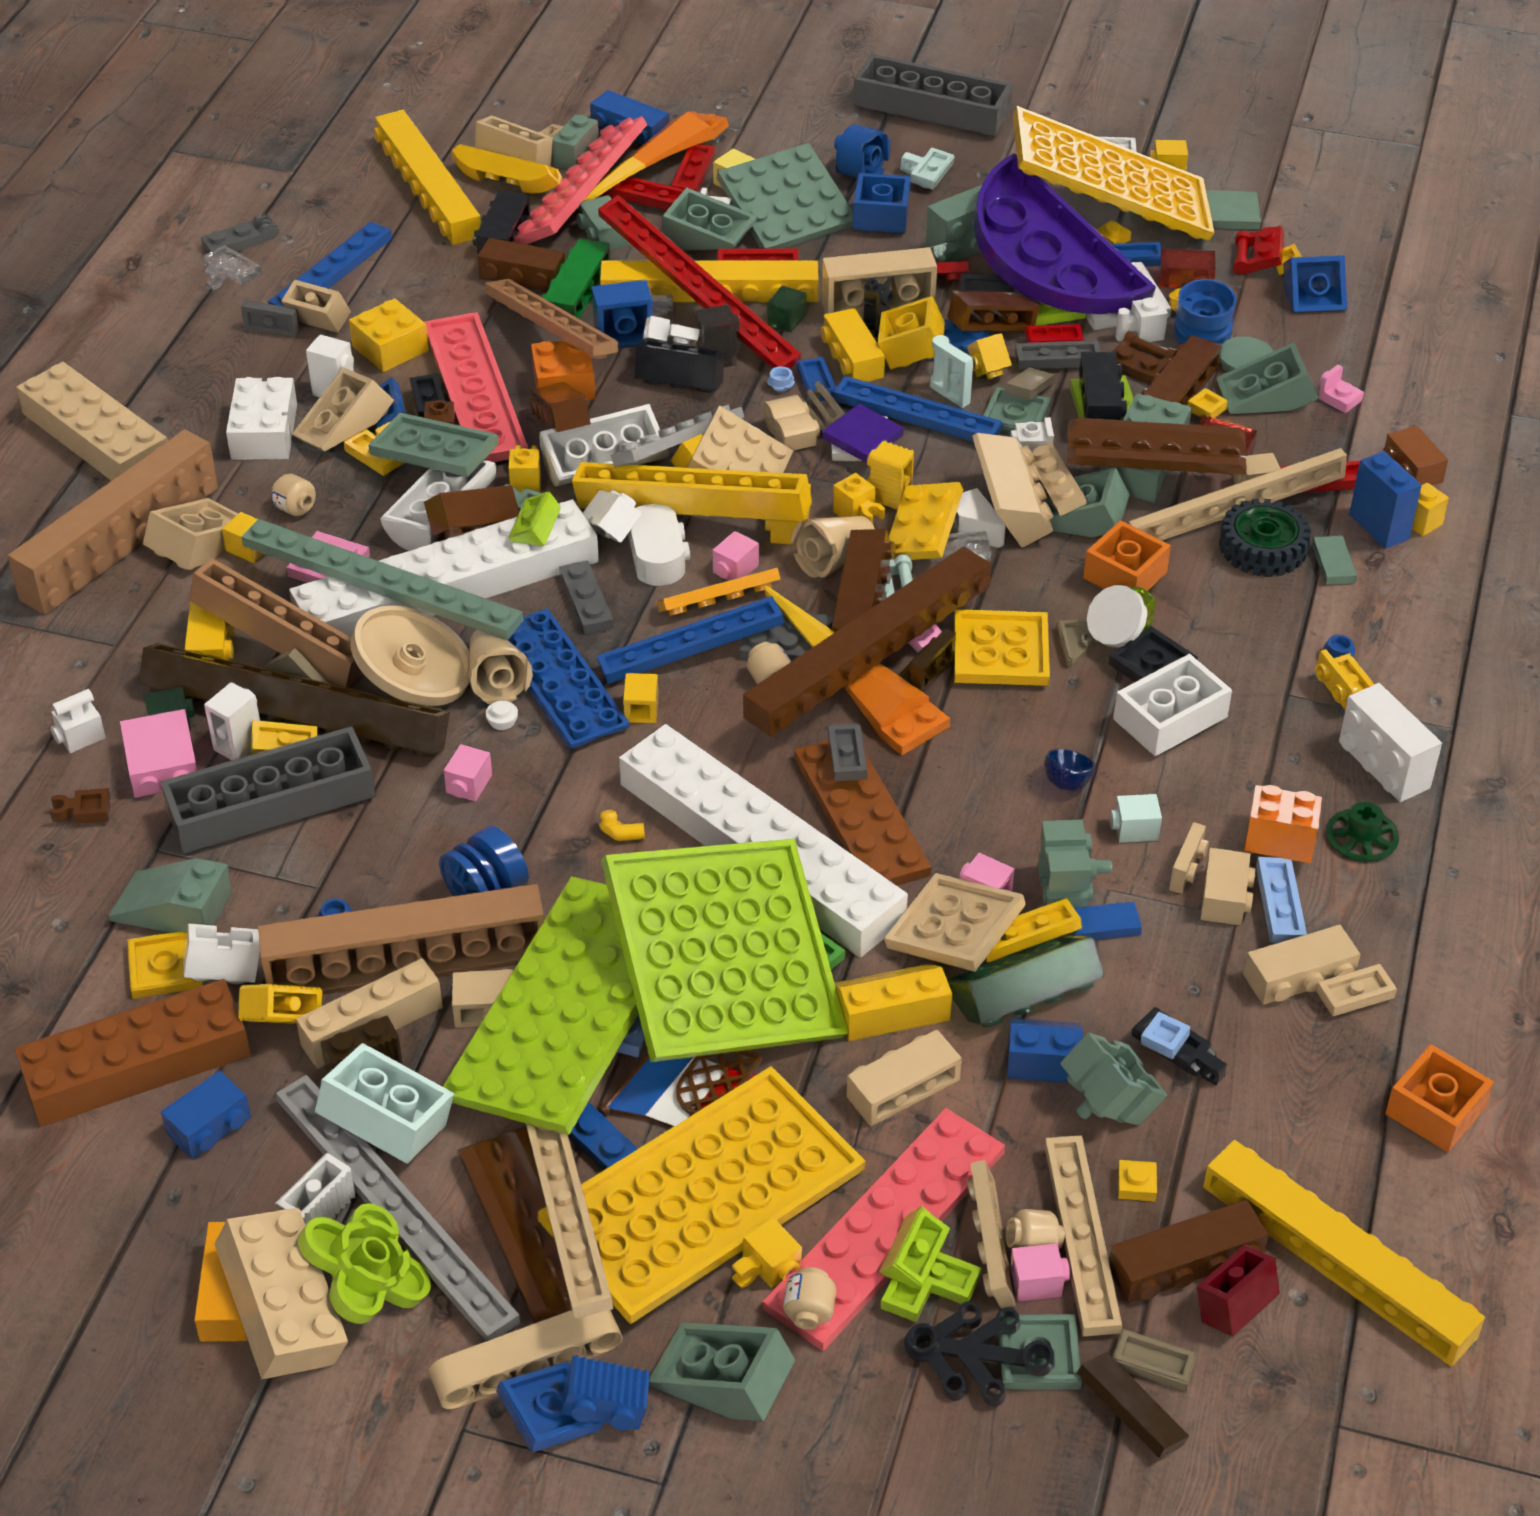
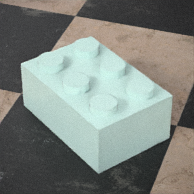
(384, 1103)

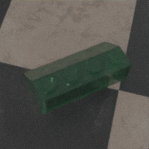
(1026, 978)

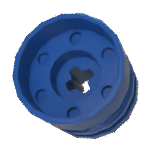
(1205, 311)
(484, 864)

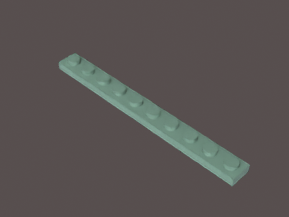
(383, 579)

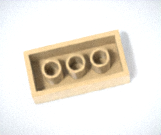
(911, 274)
(279, 1294)

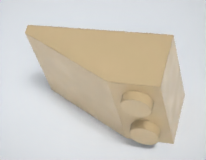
(343, 410)
(188, 532)

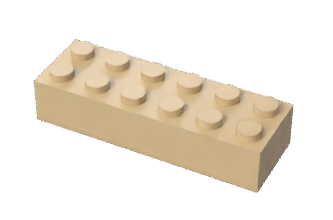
(87, 420)

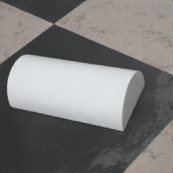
(596, 442)
(407, 519)

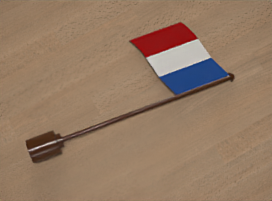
(651, 1090)

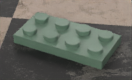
(433, 444)

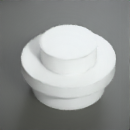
(501, 715)

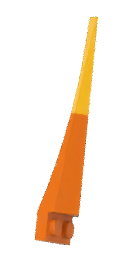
(676, 136)
(891, 704)

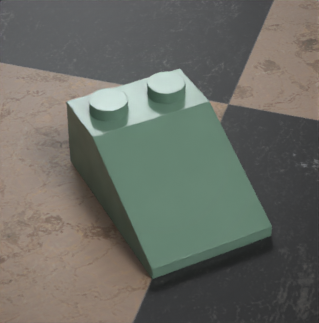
(704, 222)
(1269, 383)
(1105, 505)
(174, 896)
(725, 1368)

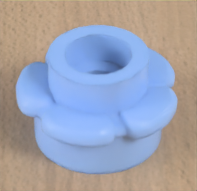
(781, 379)

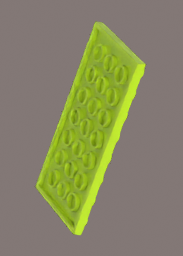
(553, 1019)

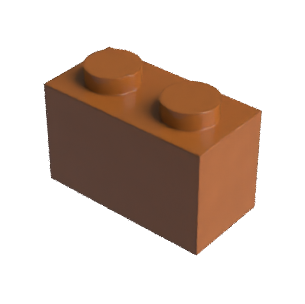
(1417, 455)

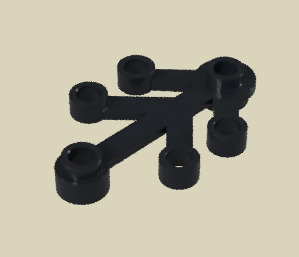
(974, 1349)

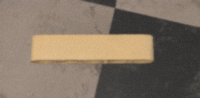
(478, 1369)

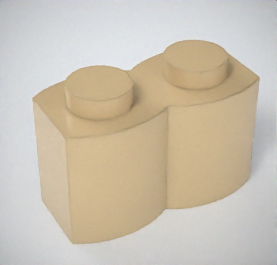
(791, 422)

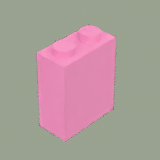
(157, 750)

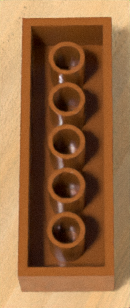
(132, 1052)

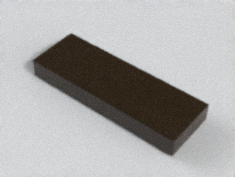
(1132, 1404)

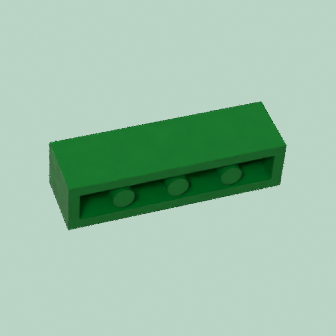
(581, 271)

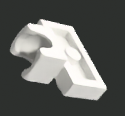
(659, 329)

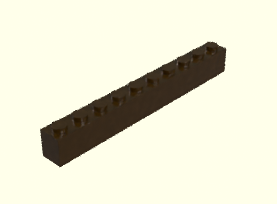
(299, 699)

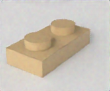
(1185, 867)
(1356, 990)

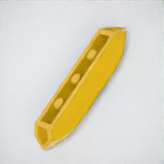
(483, 164)

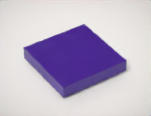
(861, 432)

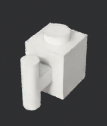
(1146, 319)
(77, 722)

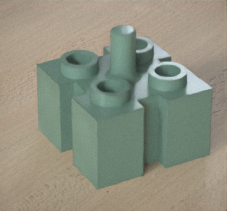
(1066, 864)
(1112, 1081)

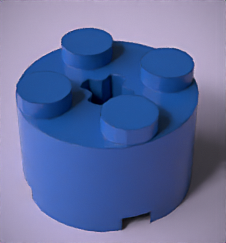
(861, 151)

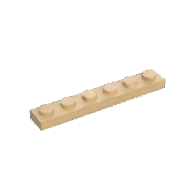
(1083, 1236)

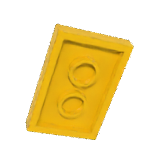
(925, 519)

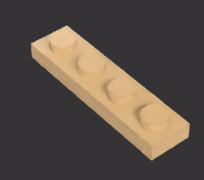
(1057, 480)
(993, 1247)

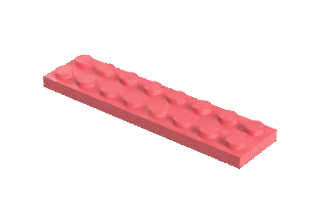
(579, 181)
(474, 381)
(927, 1175)

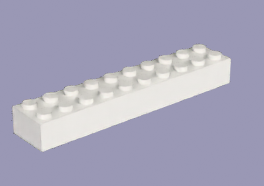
(475, 562)
(723, 808)

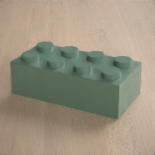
(952, 221)
(1147, 483)

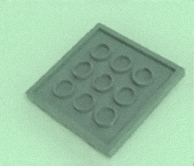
(789, 196)

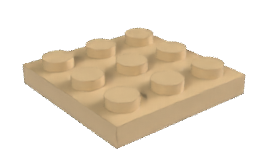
(738, 446)
(955, 921)

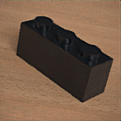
(503, 218)
(679, 364)
(1101, 386)

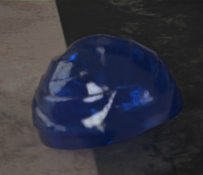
(1068, 769)

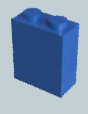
(1385, 499)

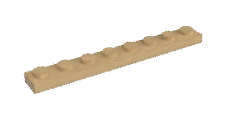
(1272, 486)
(570, 1222)

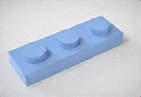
(1280, 899)

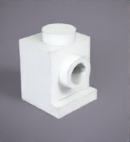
(1033, 433)

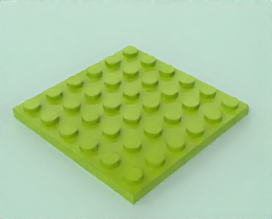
(723, 948)

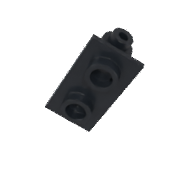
(881, 297)

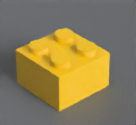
(909, 331)
(389, 335)

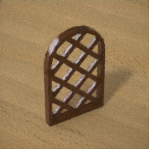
(754, 1058)

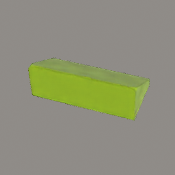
(535, 520)
(915, 1248)

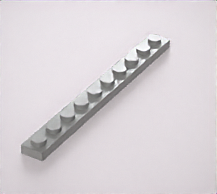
(418, 1230)

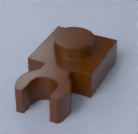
(85, 807)

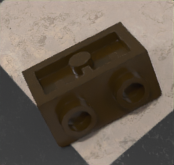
(931, 661)

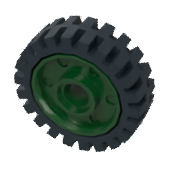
(1265, 537)

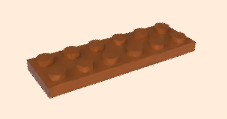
(864, 817)

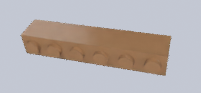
(273, 621)

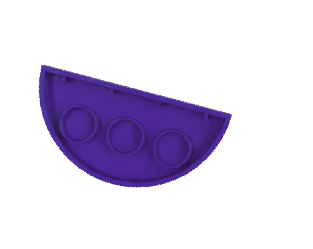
(1049, 248)

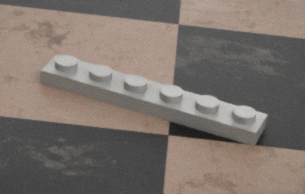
(667, 437)

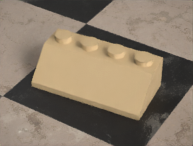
(1014, 486)

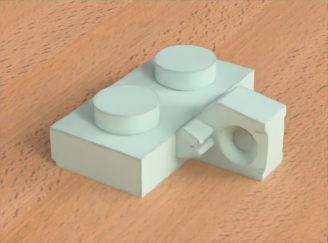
(927, 170)

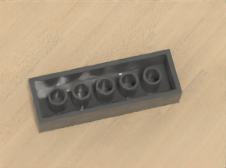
(932, 94)
(268, 789)

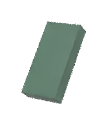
(1334, 560)

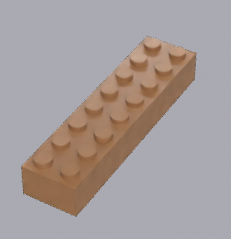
(110, 522)
(365, 945)

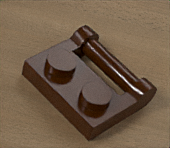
(1138, 364)

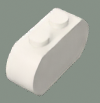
(658, 545)

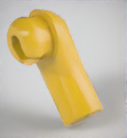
(618, 830)

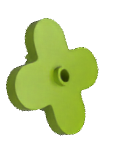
(364, 1263)

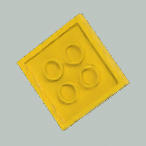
(1001, 647)

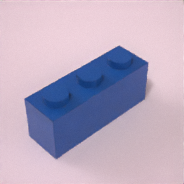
(614, 108)

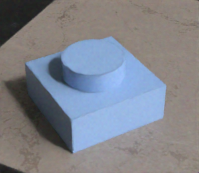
(1165, 1035)

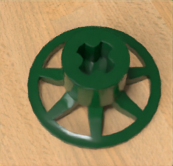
(1364, 827)

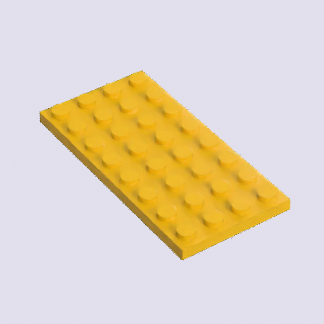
(1112, 174)
(707, 1184)

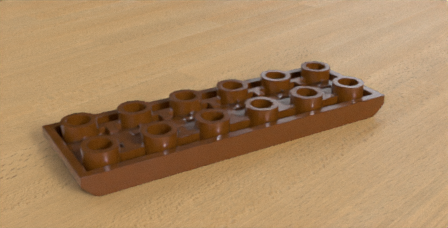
(1156, 446)
(511, 1196)

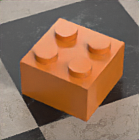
(560, 363)
(1126, 558)
(1283, 823)
(1439, 1098)

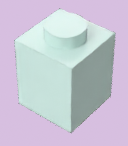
(1136, 818)

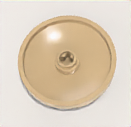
(411, 655)

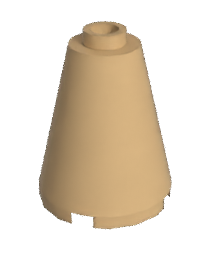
(824, 543)
(497, 668)

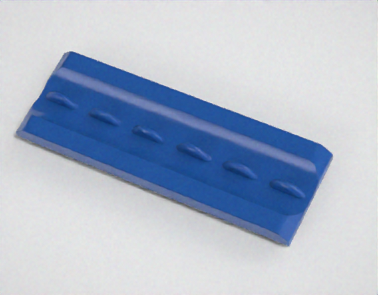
(565, 683)

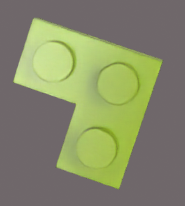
(947, 1278)

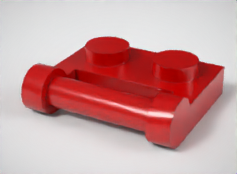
(1267, 249)

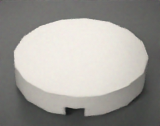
(1116, 616)

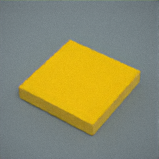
(158, 965)

